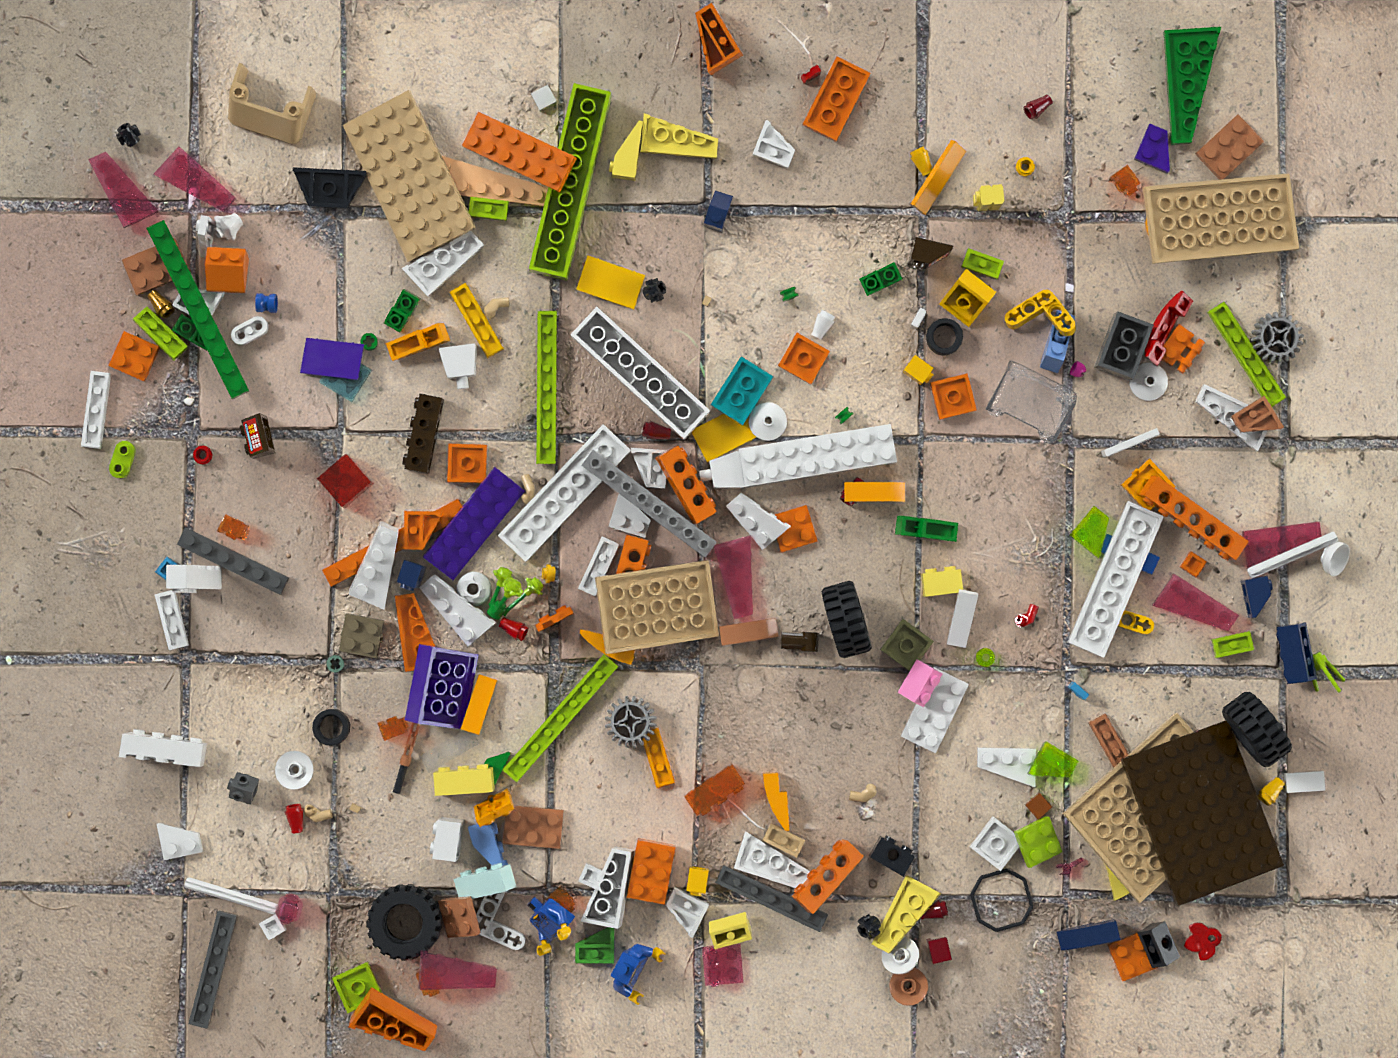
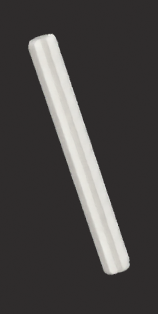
(1292, 554)
(230, 895)

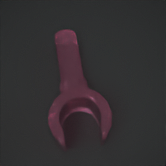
(1067, 866)

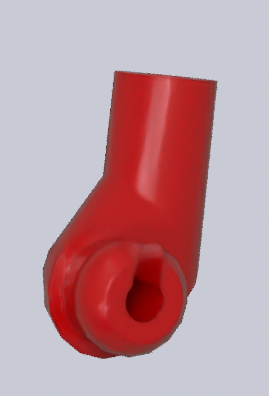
(1027, 618)

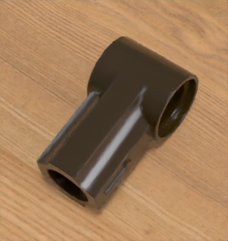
(802, 641)

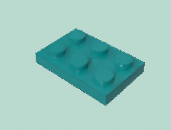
(741, 390)

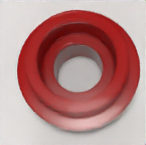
(196, 455)

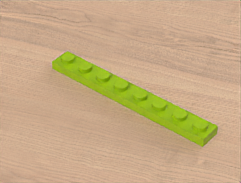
(546, 387)
(560, 718)

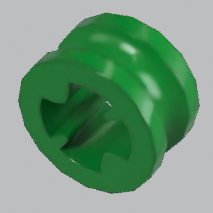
(789, 294)
(364, 338)
(844, 415)

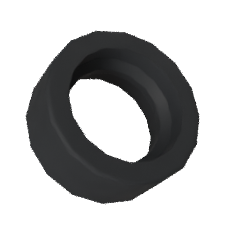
(944, 322)
(345, 729)

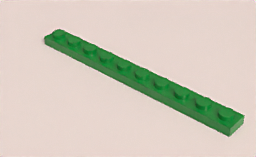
(197, 309)

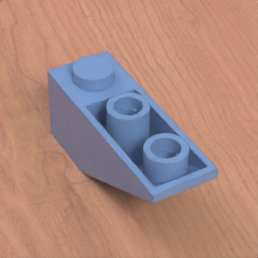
(1055, 348)
(486, 842)

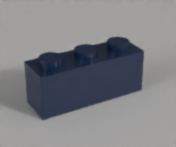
(1296, 653)

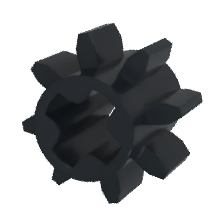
(128, 134)
(654, 290)
(869, 926)

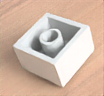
(447, 839)

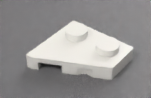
(773, 147)
(205, 233)
(687, 910)

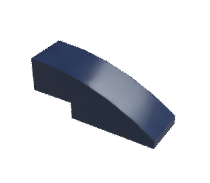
(1088, 935)

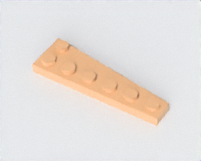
(485, 183)

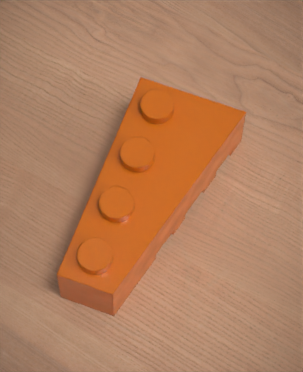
(392, 1020)

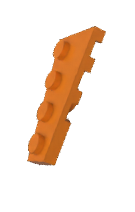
(411, 629)

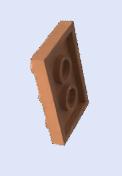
(1229, 147)
(147, 270)
(534, 827)

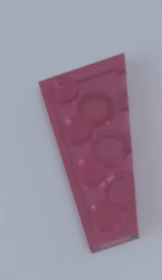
(192, 178)
(122, 193)
(1187, 600)
(453, 973)

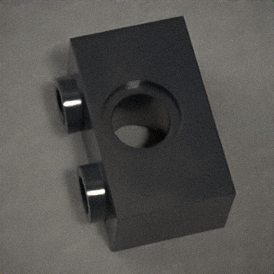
(900, 863)
(1158, 944)

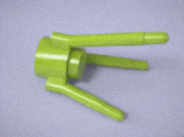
(1321, 662)

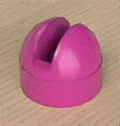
(1078, 369)

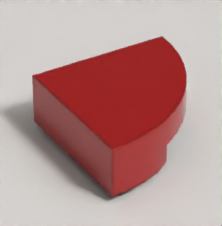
(814, 72)

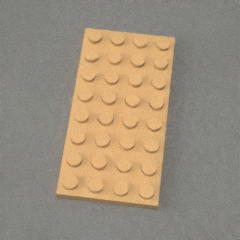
(409, 176)
(1220, 218)

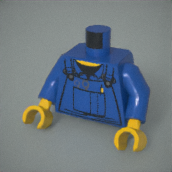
(550, 921)
(629, 968)

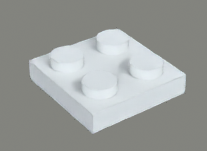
(995, 843)

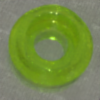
(980, 653)

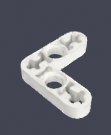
(488, 932)

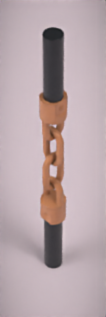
(405, 759)

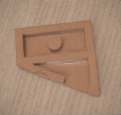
(1257, 417)

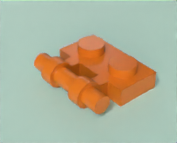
(1176, 343)

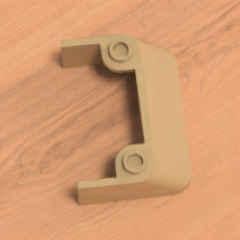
(280, 126)

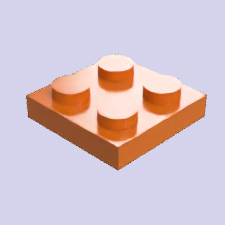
(134, 356)
(803, 358)
(953, 396)
(467, 463)
(801, 529)
(1129, 957)

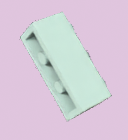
(485, 881)

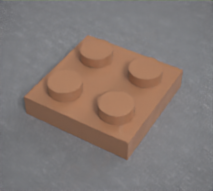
(459, 917)

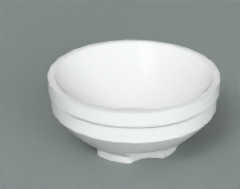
(1335, 558)
(484, 588)

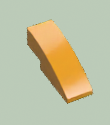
(418, 341)
(874, 491)
(597, 641)
(777, 799)

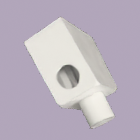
(460, 363)
(724, 472)

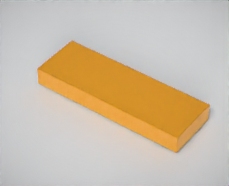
(478, 704)
(658, 759)

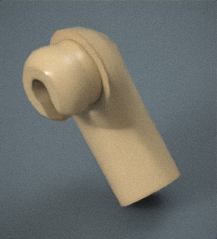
(494, 304)
(529, 487)
(865, 795)
(317, 815)

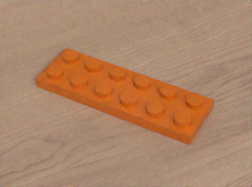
(519, 152)

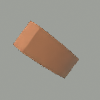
(748, 631)

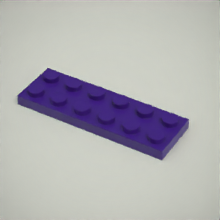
(473, 523)

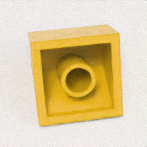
(967, 298)

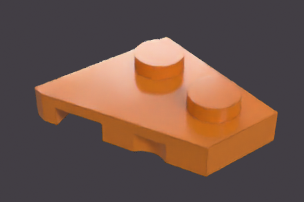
(419, 528)
(547, 621)

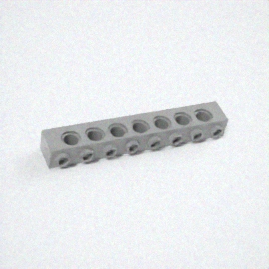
(649, 503)

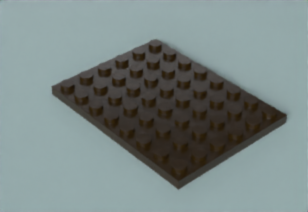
(1202, 812)

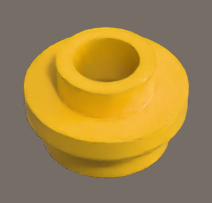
(1029, 162)
(549, 573)

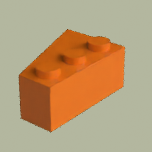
(716, 39)

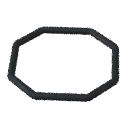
(976, 908)

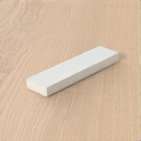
(96, 409)

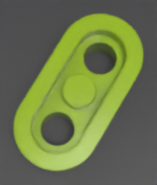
(124, 460)

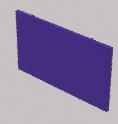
(332, 358)

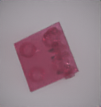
(722, 965)

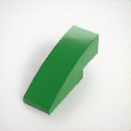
(926, 528)

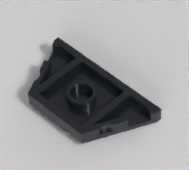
(329, 186)

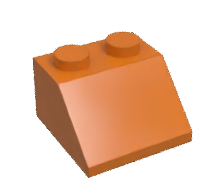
(226, 269)

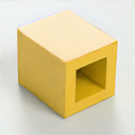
(918, 370)
(697, 880)

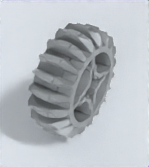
(1282, 342)
(633, 738)

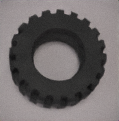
(846, 619)
(1257, 729)
(386, 940)

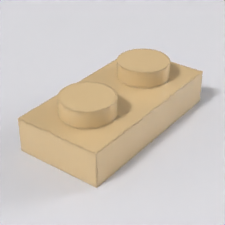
(783, 840)

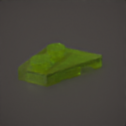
(1091, 531)
(1052, 762)

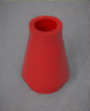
(514, 628)
(294, 815)

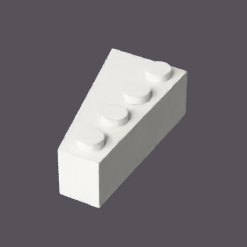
(375, 570)
(193, 577)
(163, 748)
(611, 890)

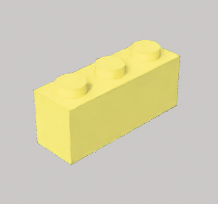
(463, 780)

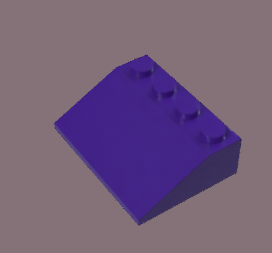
(441, 686)

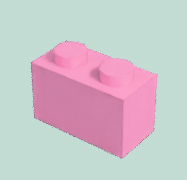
(920, 683)

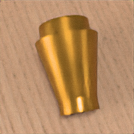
(161, 305)

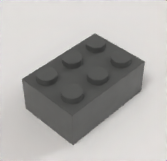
(1123, 346)

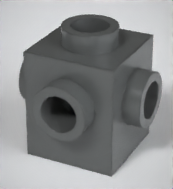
(243, 788)

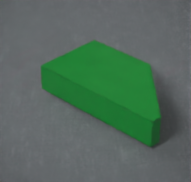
(498, 763)

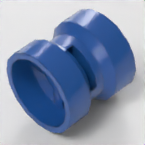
(266, 303)

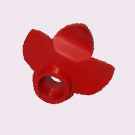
(1199, 940)

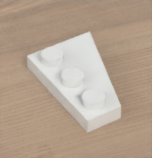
(1008, 762)

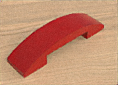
(1163, 325)

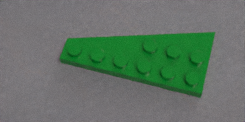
(1187, 71)

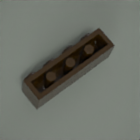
(424, 433)

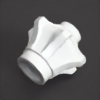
(227, 226)

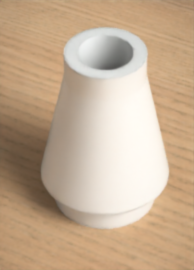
(823, 323)

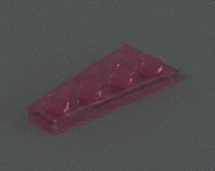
(1276, 540)
(736, 572)

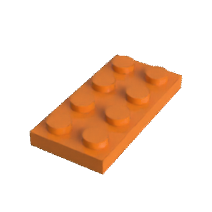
(836, 98)

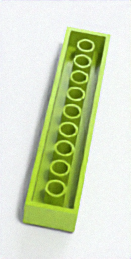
(565, 210)

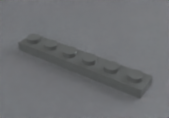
(233, 561)
(769, 898)
(213, 969)

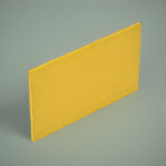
(610, 282)
(721, 436)

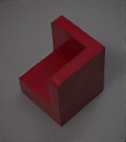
(939, 950)

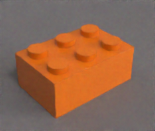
(651, 871)

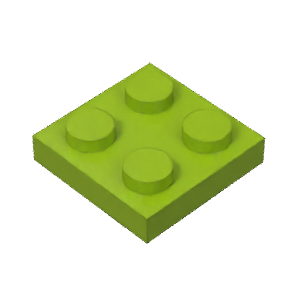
(1038, 842)
(355, 984)

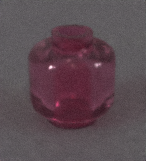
(289, 908)

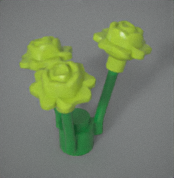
(512, 588)

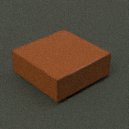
(1038, 805)

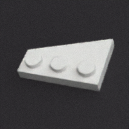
(757, 522)

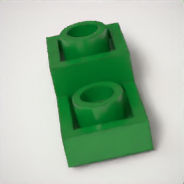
(881, 279)
(402, 310)
(187, 329)

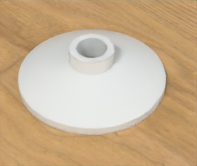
(1144, 390)
(767, 431)
(285, 773)
(892, 961)

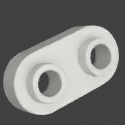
(250, 330)

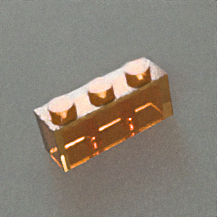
(715, 790)

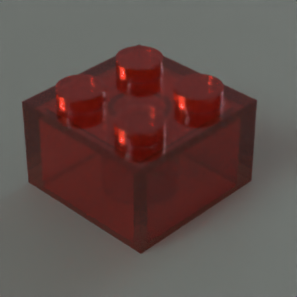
(345, 480)

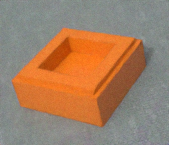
(1193, 564)

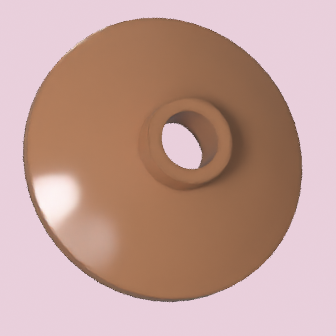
(911, 995)

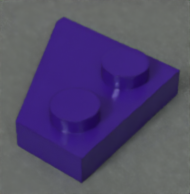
(1154, 149)

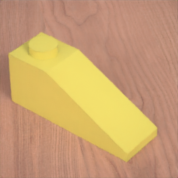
(626, 158)

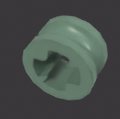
(329, 664)

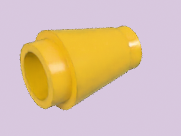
(921, 160)
(1271, 791)

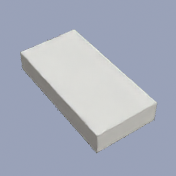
(1304, 781)

